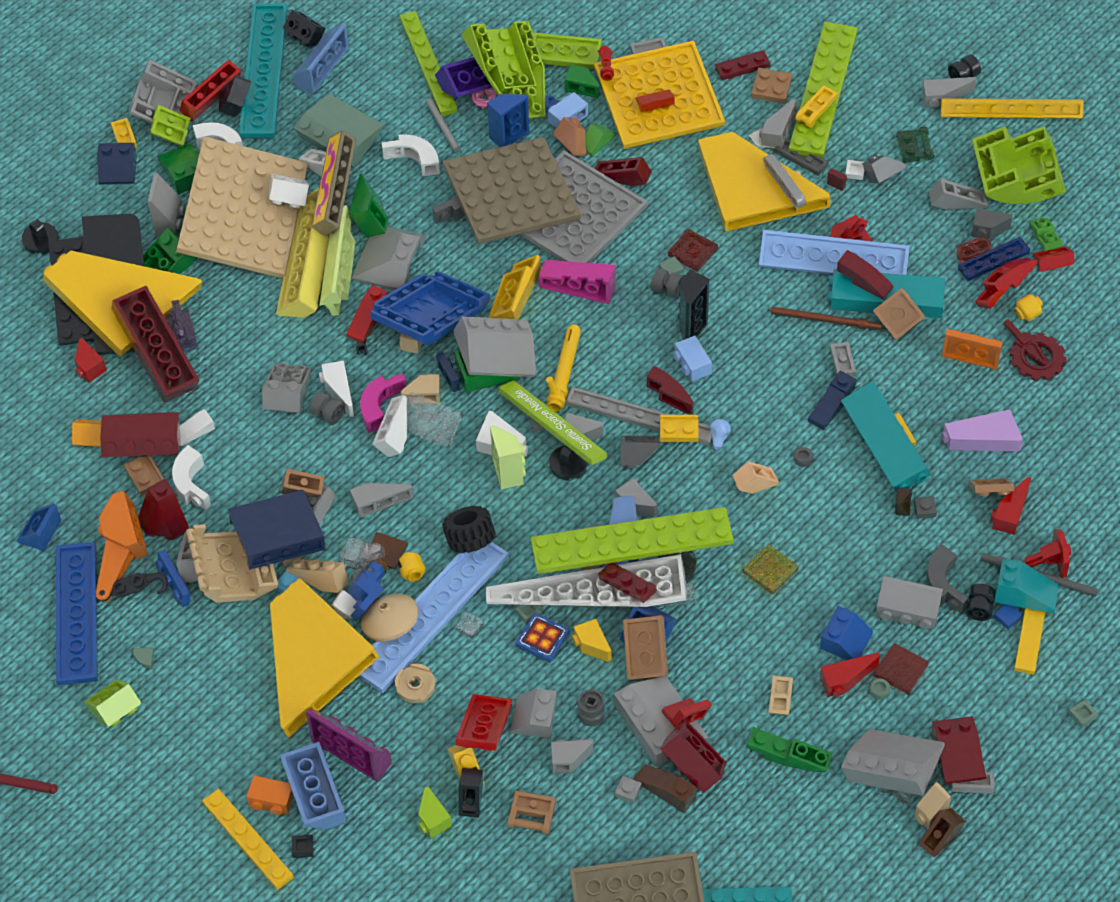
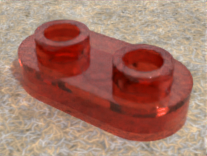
(972, 248)

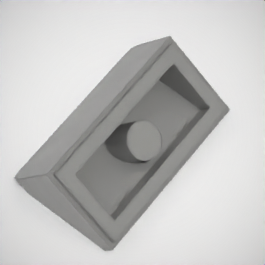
(322, 503)

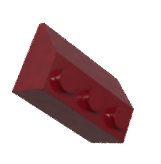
(694, 756)

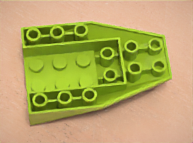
(510, 61)

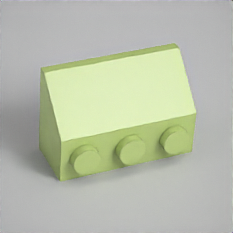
(507, 457)

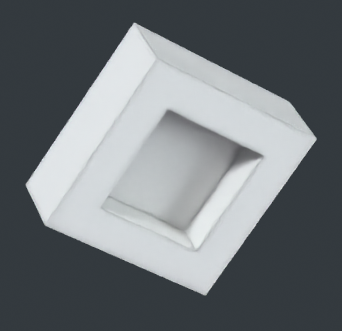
(854, 170)

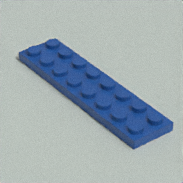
(76, 613)

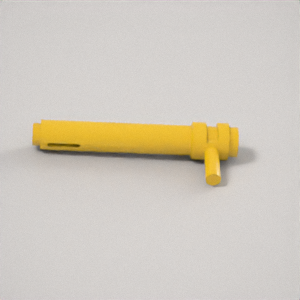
(558, 386)

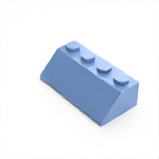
(322, 59)
(313, 787)

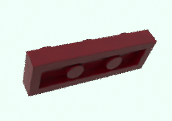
(742, 65)
(627, 582)

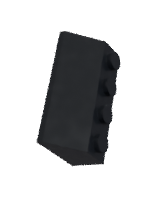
(693, 304)

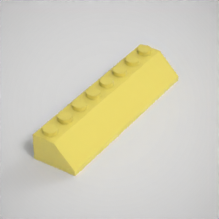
(304, 265)

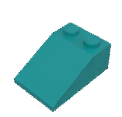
(1025, 587)

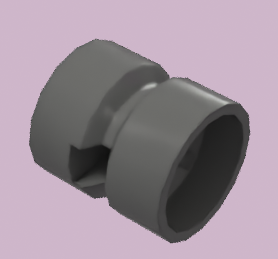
(666, 282)
(326, 407)
(591, 707)

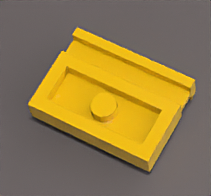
(679, 428)

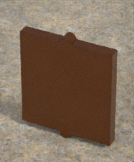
(393, 547)

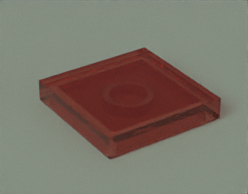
(693, 250)
(901, 668)

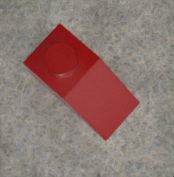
(88, 362)

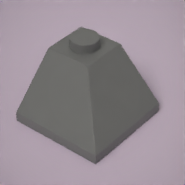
(637, 449)

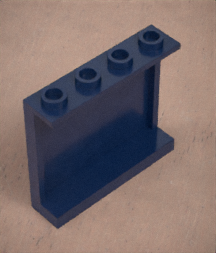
(277, 529)

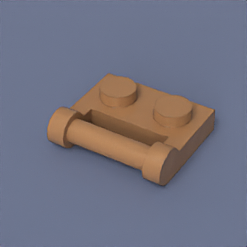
(534, 806)

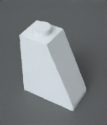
(483, 441)

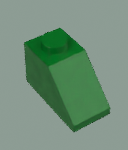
(581, 82)

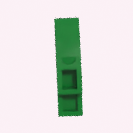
(788, 753)

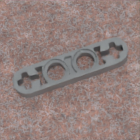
(784, 181)

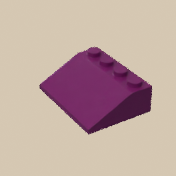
(348, 745)

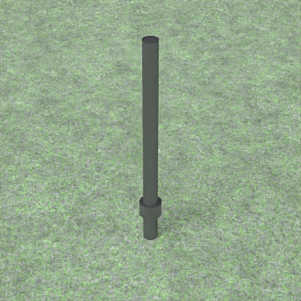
(1061, 581)

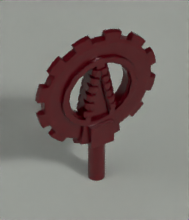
(1030, 345)

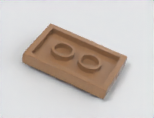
(645, 648)

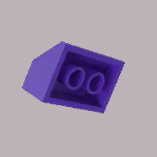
(462, 78)

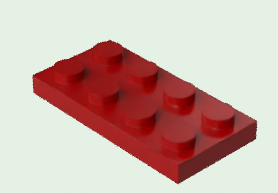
(484, 722)

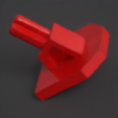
(851, 228)
(1053, 553)

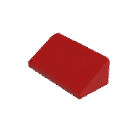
(655, 100)
(1054, 258)

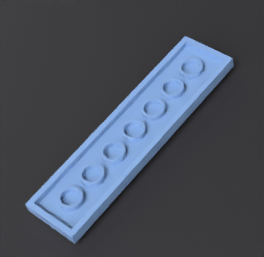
(822, 253)

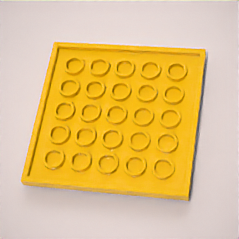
(652, 71)

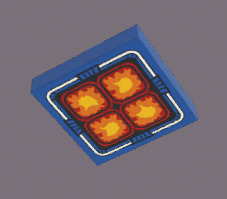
(542, 637)

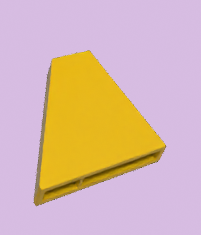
(746, 189)
(93, 282)
(313, 653)

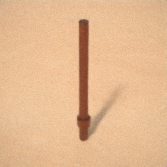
(862, 323)

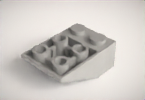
(286, 388)

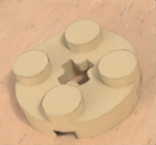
(415, 694)

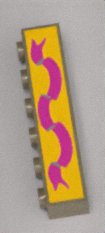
(333, 183)

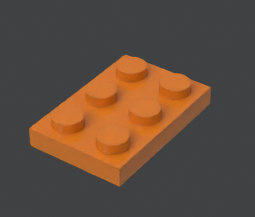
(972, 349)

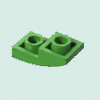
(1045, 234)

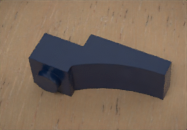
(831, 403)

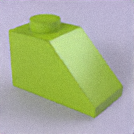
(432, 815)

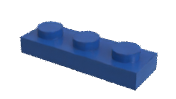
(179, 589)

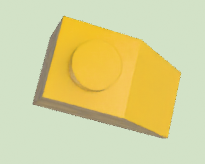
(592, 640)

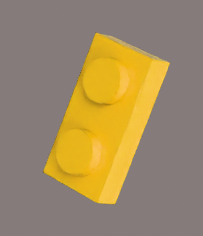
(123, 131)

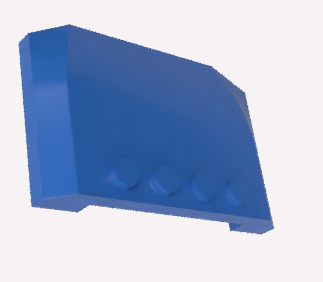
(429, 306)

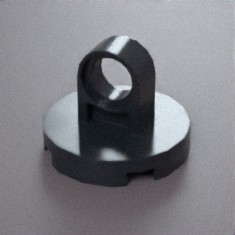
(37, 237)
(567, 463)

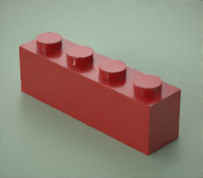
(208, 91)

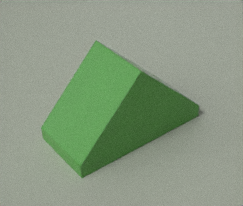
(597, 137)

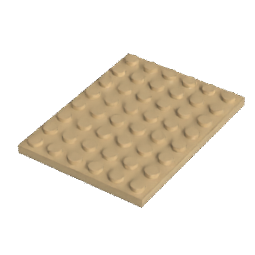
(231, 210)

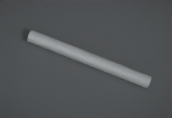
(442, 125)

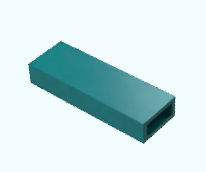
(923, 290)
(885, 437)

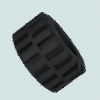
(468, 529)

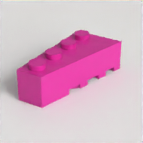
(579, 279)

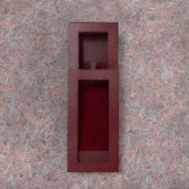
(864, 275)
(669, 390)

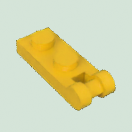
(816, 106)

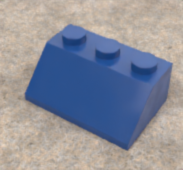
(508, 118)

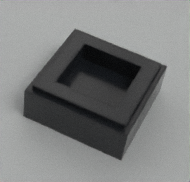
(302, 846)

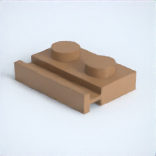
(143, 473)

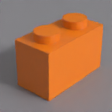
(270, 795)

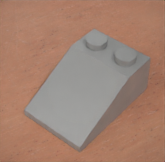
(164, 206)

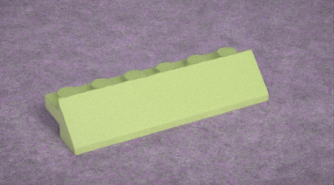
(338, 265)

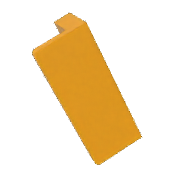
(86, 432)

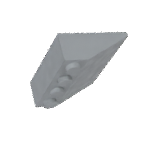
(496, 346)
(642, 708)
(892, 761)

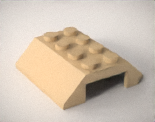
(224, 567)

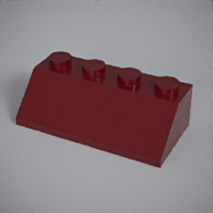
(140, 434)

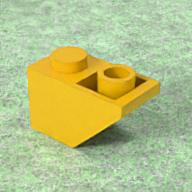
(463, 758)

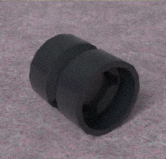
(967, 67)
(980, 602)

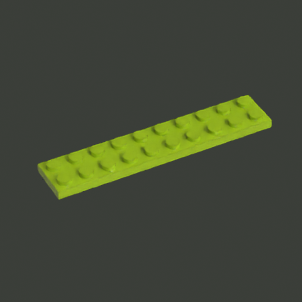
(830, 70)
(631, 540)

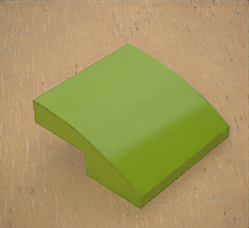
(169, 125)

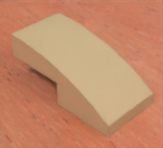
(780, 695)

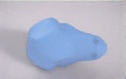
(719, 430)

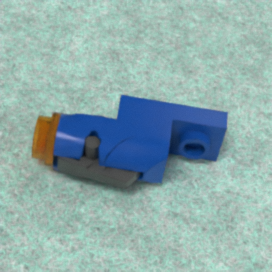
(366, 586)

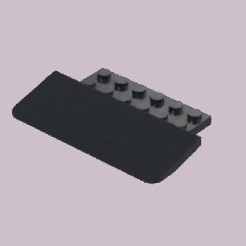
(103, 236)

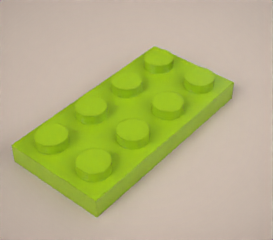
(568, 50)

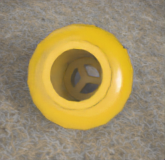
(1028, 307)
(411, 566)

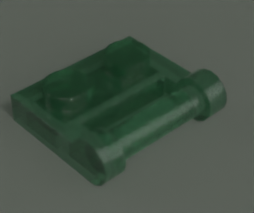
(909, 147)

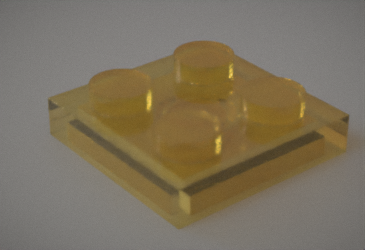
(770, 569)

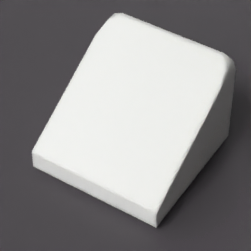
(344, 604)

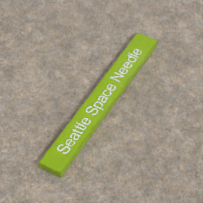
(553, 422)

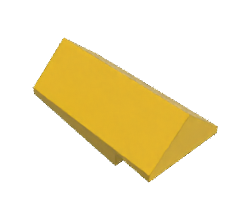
(516, 289)

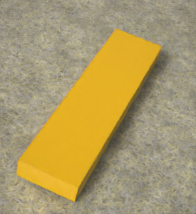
(1029, 641)

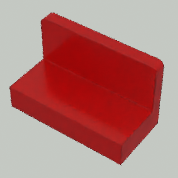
(686, 709)

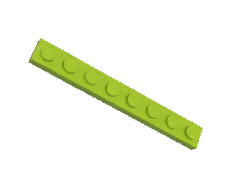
(427, 62)

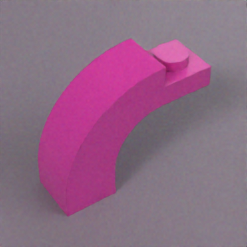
(373, 397)

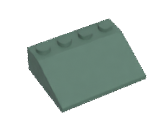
(333, 116)

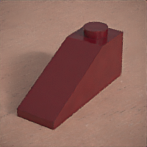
(626, 171)

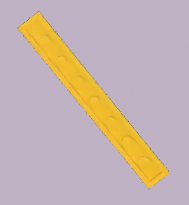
(1012, 108)

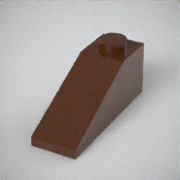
(667, 786)

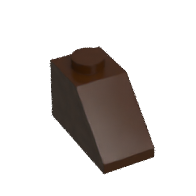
(942, 831)

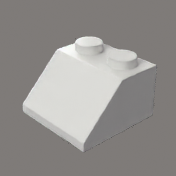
(288, 190)

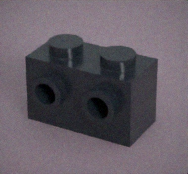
(304, 28)

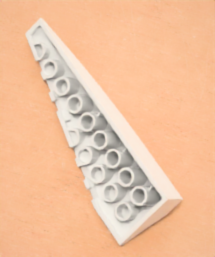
(586, 588)

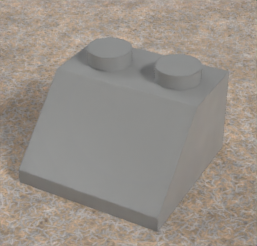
(535, 713)

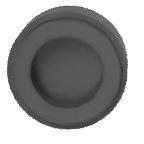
(803, 456)

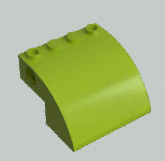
(1018, 167)

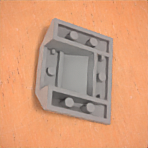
(159, 87)
(388, 258)

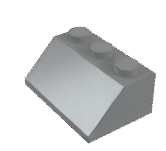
(909, 602)

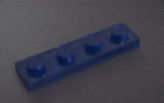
(993, 258)

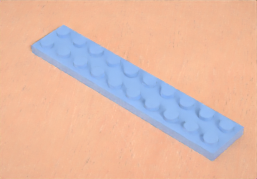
(436, 608)

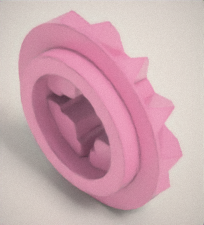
(478, 99)

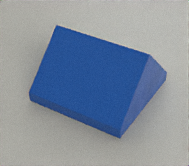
(40, 527)

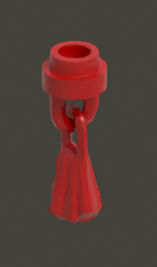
(606, 72)

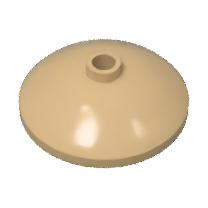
(389, 617)

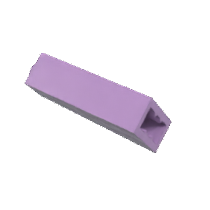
(984, 433)

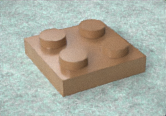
(771, 85)
(899, 313)
(984, 486)

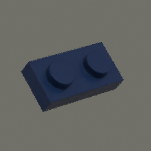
(446, 367)

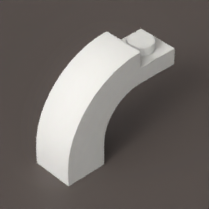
(216, 131)
(414, 148)
(183, 471)

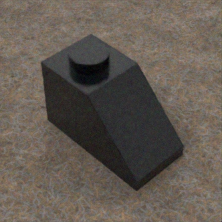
(234, 95)
(470, 792)

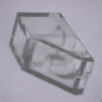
(358, 553)

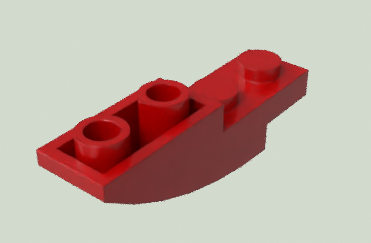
(1000, 280)

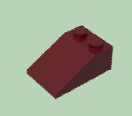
(962, 752)

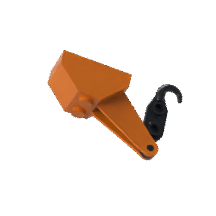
(123, 541)

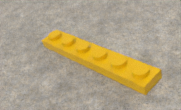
(248, 839)

